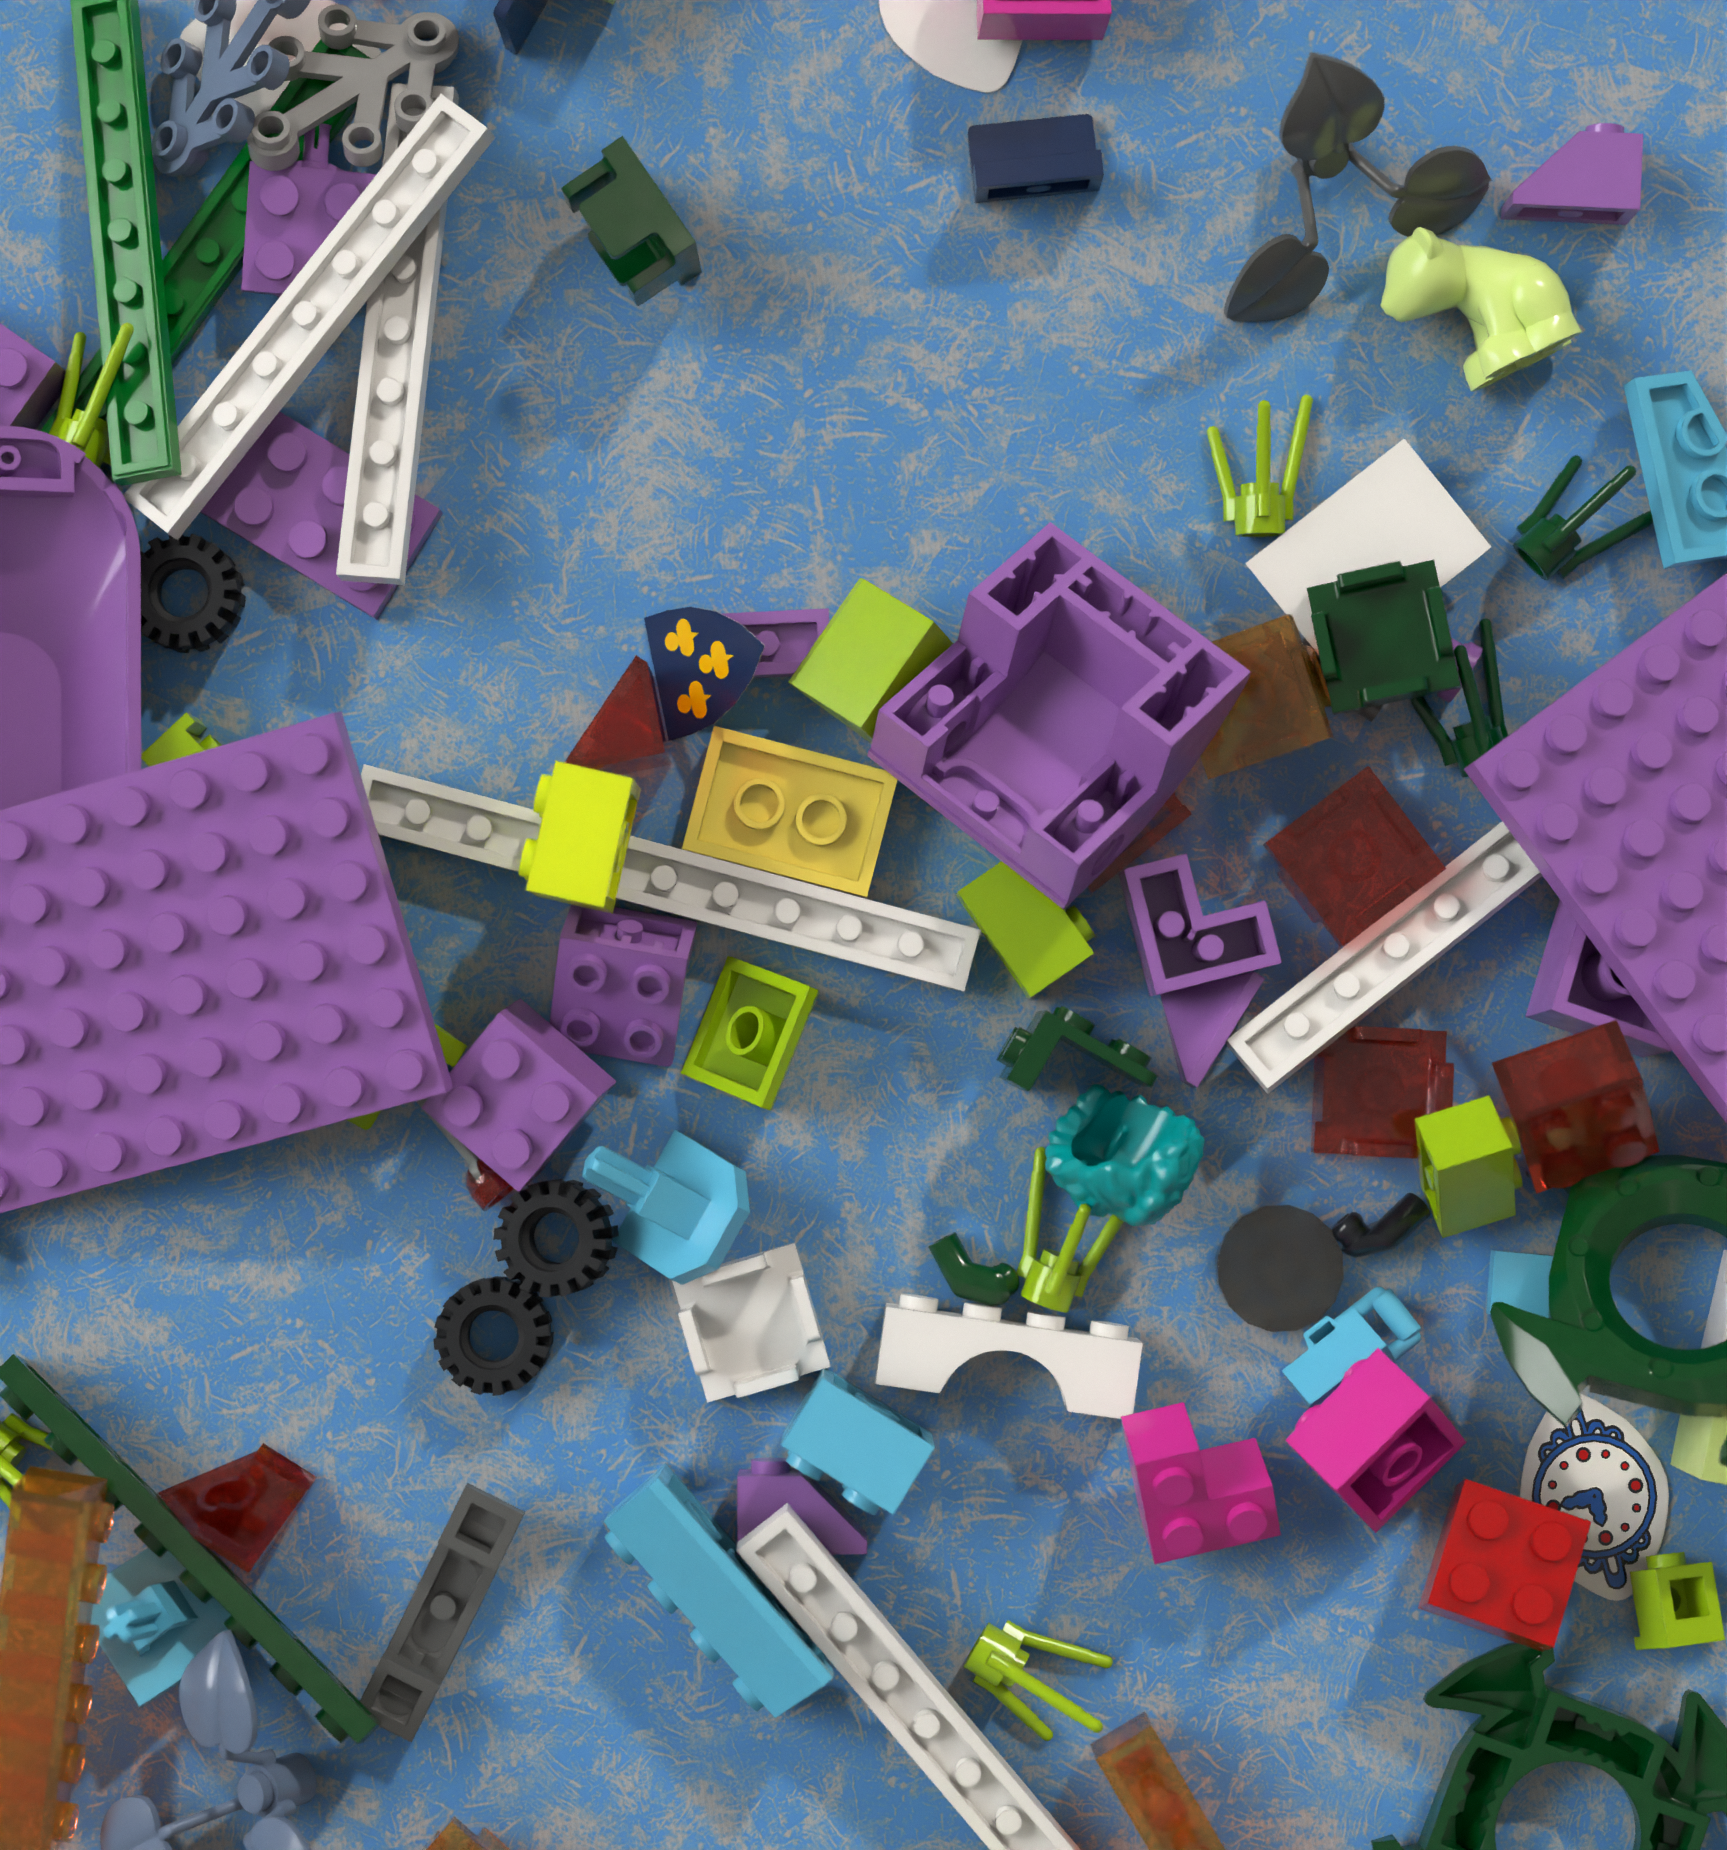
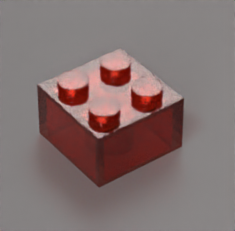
(1577, 1106)

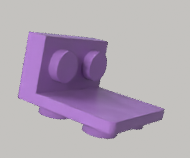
(622, 982)

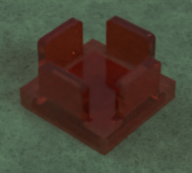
(1352, 857)
(1374, 1088)

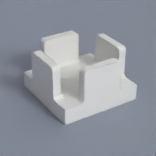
(751, 1324)

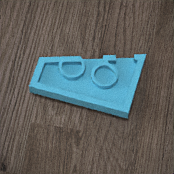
(1681, 466)

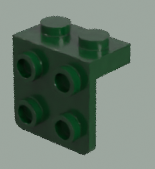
(1029, 1049)

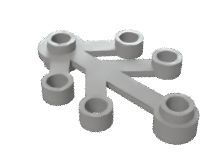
(355, 81)

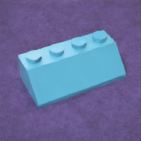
(729, 1605)

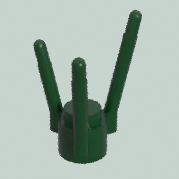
(1550, 543)
(1483, 731)

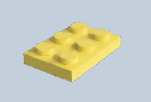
(790, 811)

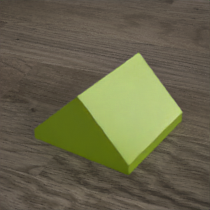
(867, 656)
(750, 1032)

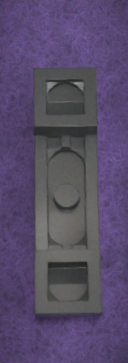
(441, 1611)

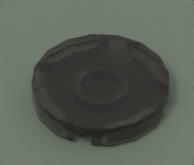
(1279, 1267)

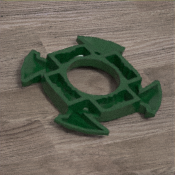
(1585, 1334)
(1536, 1725)

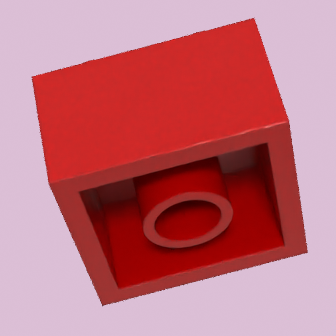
(1504, 1565)

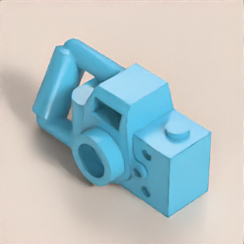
(1347, 1339)

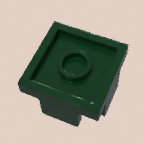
(632, 224)
(1383, 635)

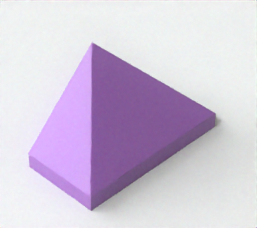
(1203, 1019)

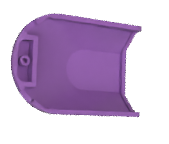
(65, 621)

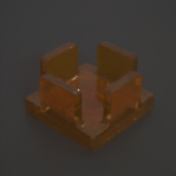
(1278, 707)

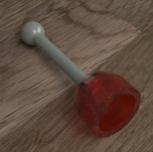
(481, 1181)

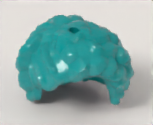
(1123, 1156)

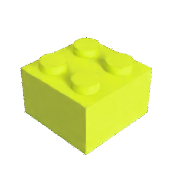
(580, 836)

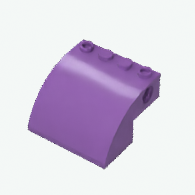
(1058, 714)

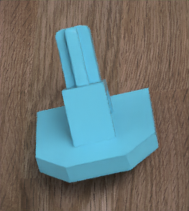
(680, 1209)
(153, 1624)

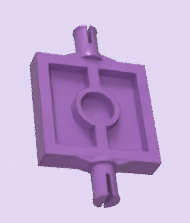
(294, 214)

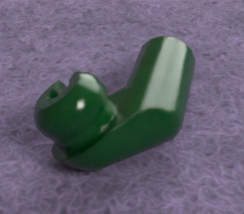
(972, 1280)

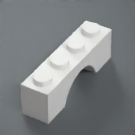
(926, 1345)

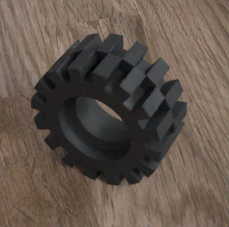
(222, 600)
(519, 1246)
(454, 1336)

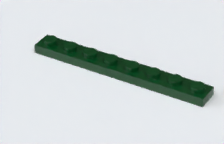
(205, 1571)

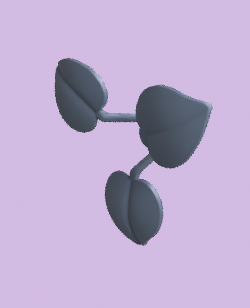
(223, 1712)

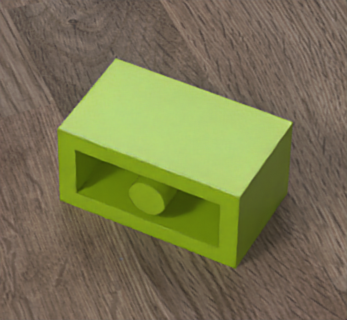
(1026, 928)
(1468, 1165)

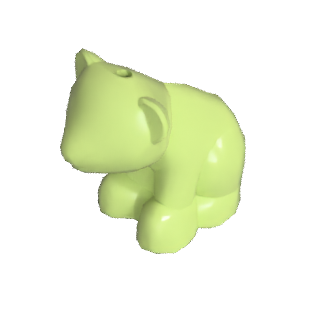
(1509, 299)

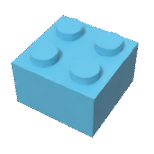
(856, 1443)

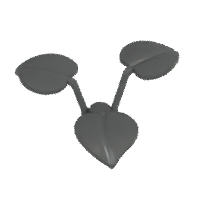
(1323, 119)

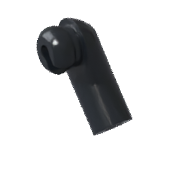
(1386, 1233)

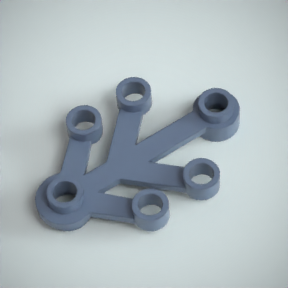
(186, 138)

